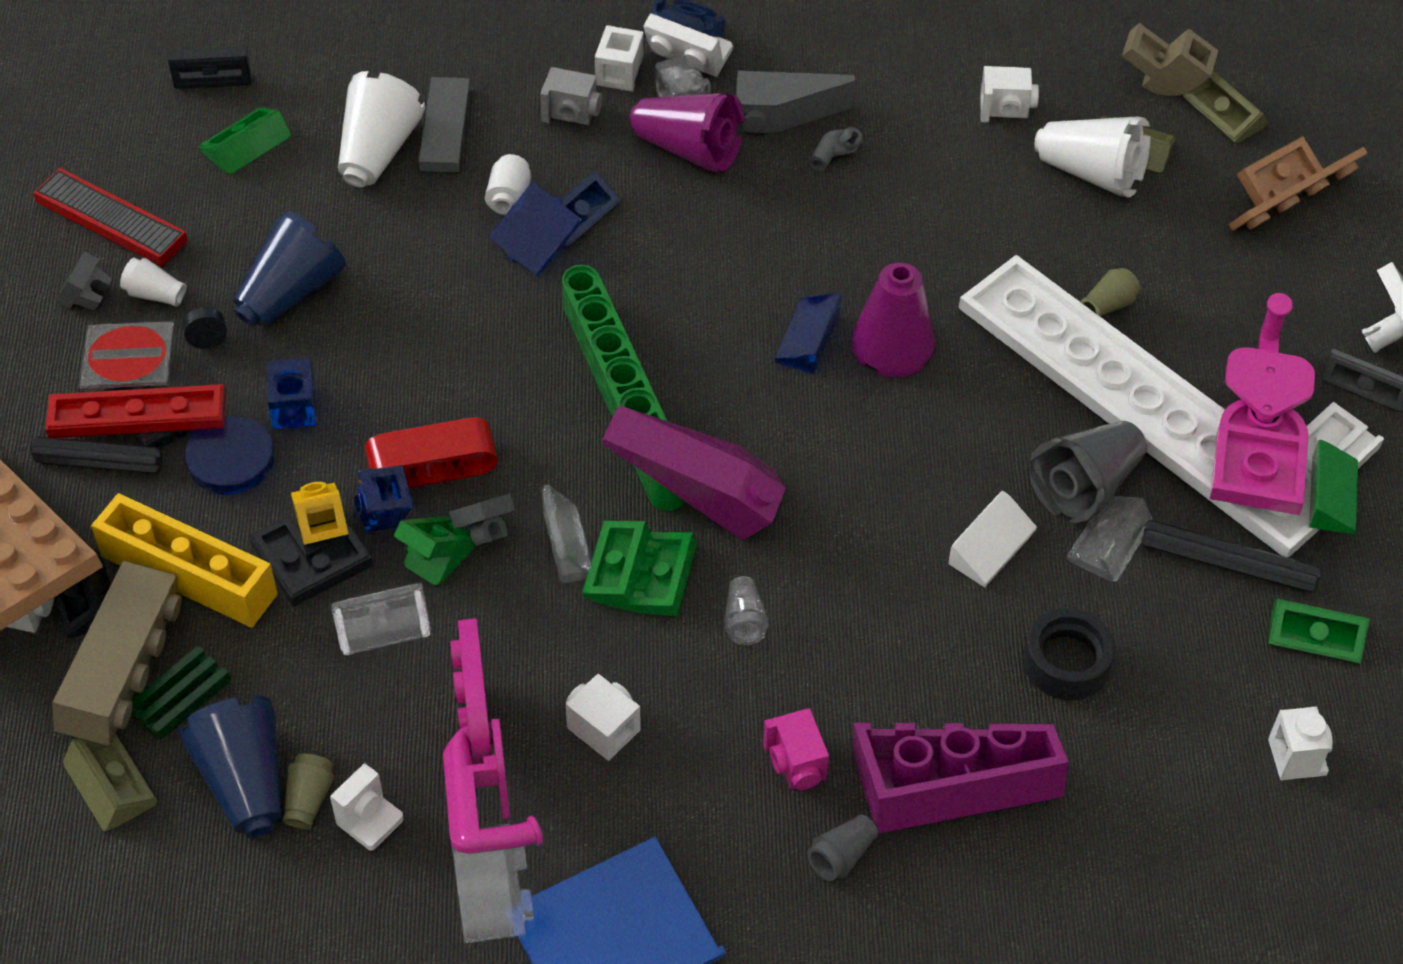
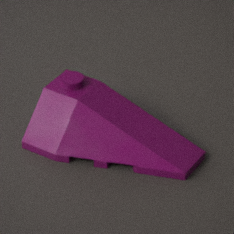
(700, 469)

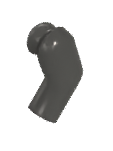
(835, 144)

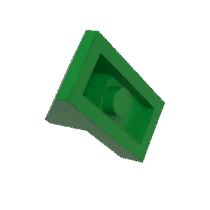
(434, 546)

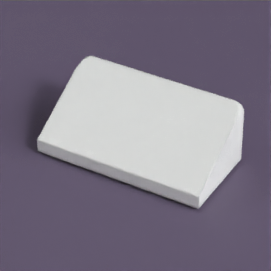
(991, 540)

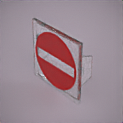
(127, 355)

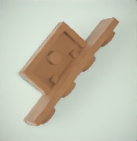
(1284, 175)

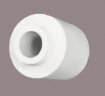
(507, 183)

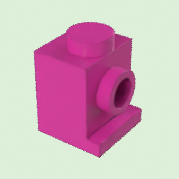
(797, 749)

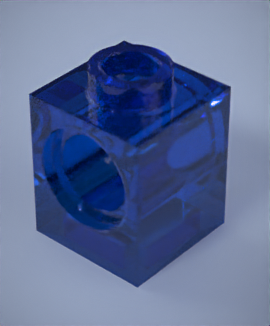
(291, 393)

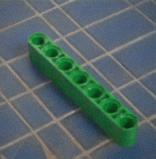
(612, 359)

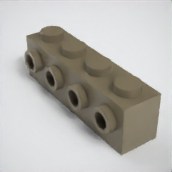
(116, 654)

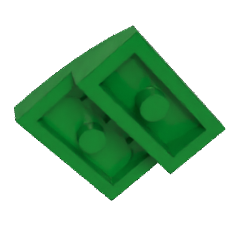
(640, 568)

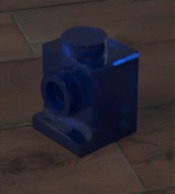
(376, 501)

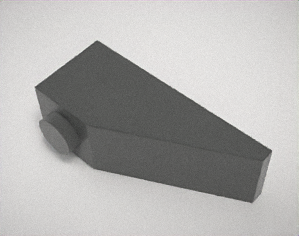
(788, 99)

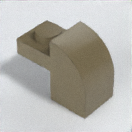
(1172, 67)

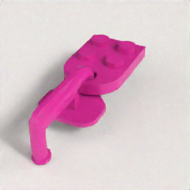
(1253, 457)
(474, 743)

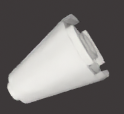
(375, 125)
(1098, 150)

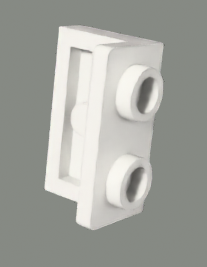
(675, 40)

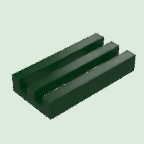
(173, 687)

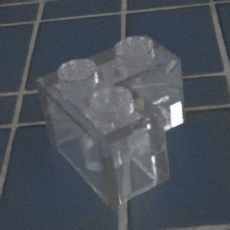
(491, 893)

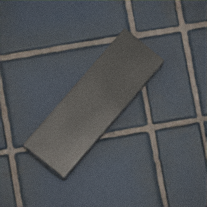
(444, 124)

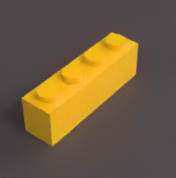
(204, 566)

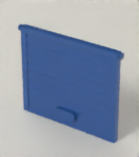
(619, 914)

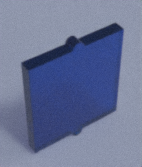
(535, 228)

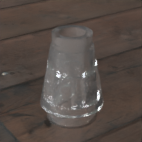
(744, 614)

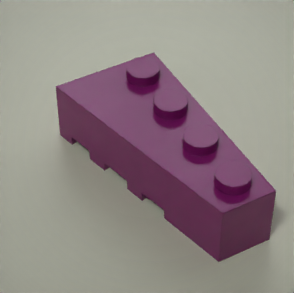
(955, 771)

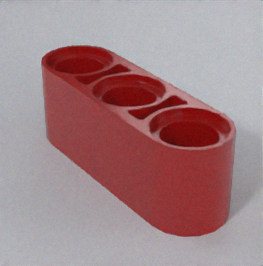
(436, 451)

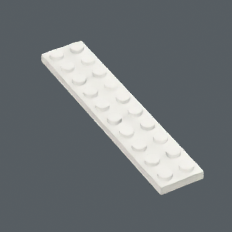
(1120, 385)

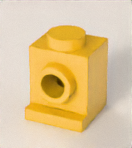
(318, 504)

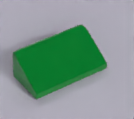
(246, 139)
(1333, 489)
(1318, 630)

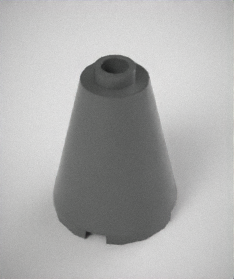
(1085, 468)

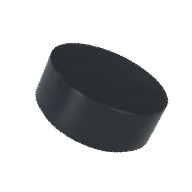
(204, 328)

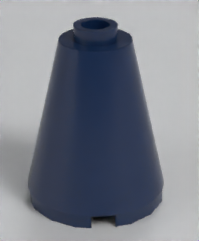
(286, 270)
(238, 761)

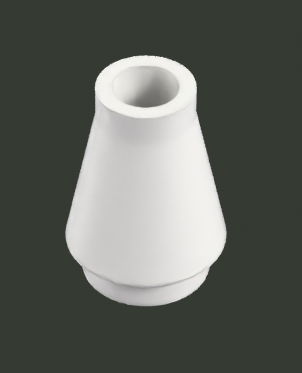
(149, 282)

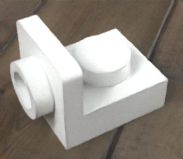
(363, 810)

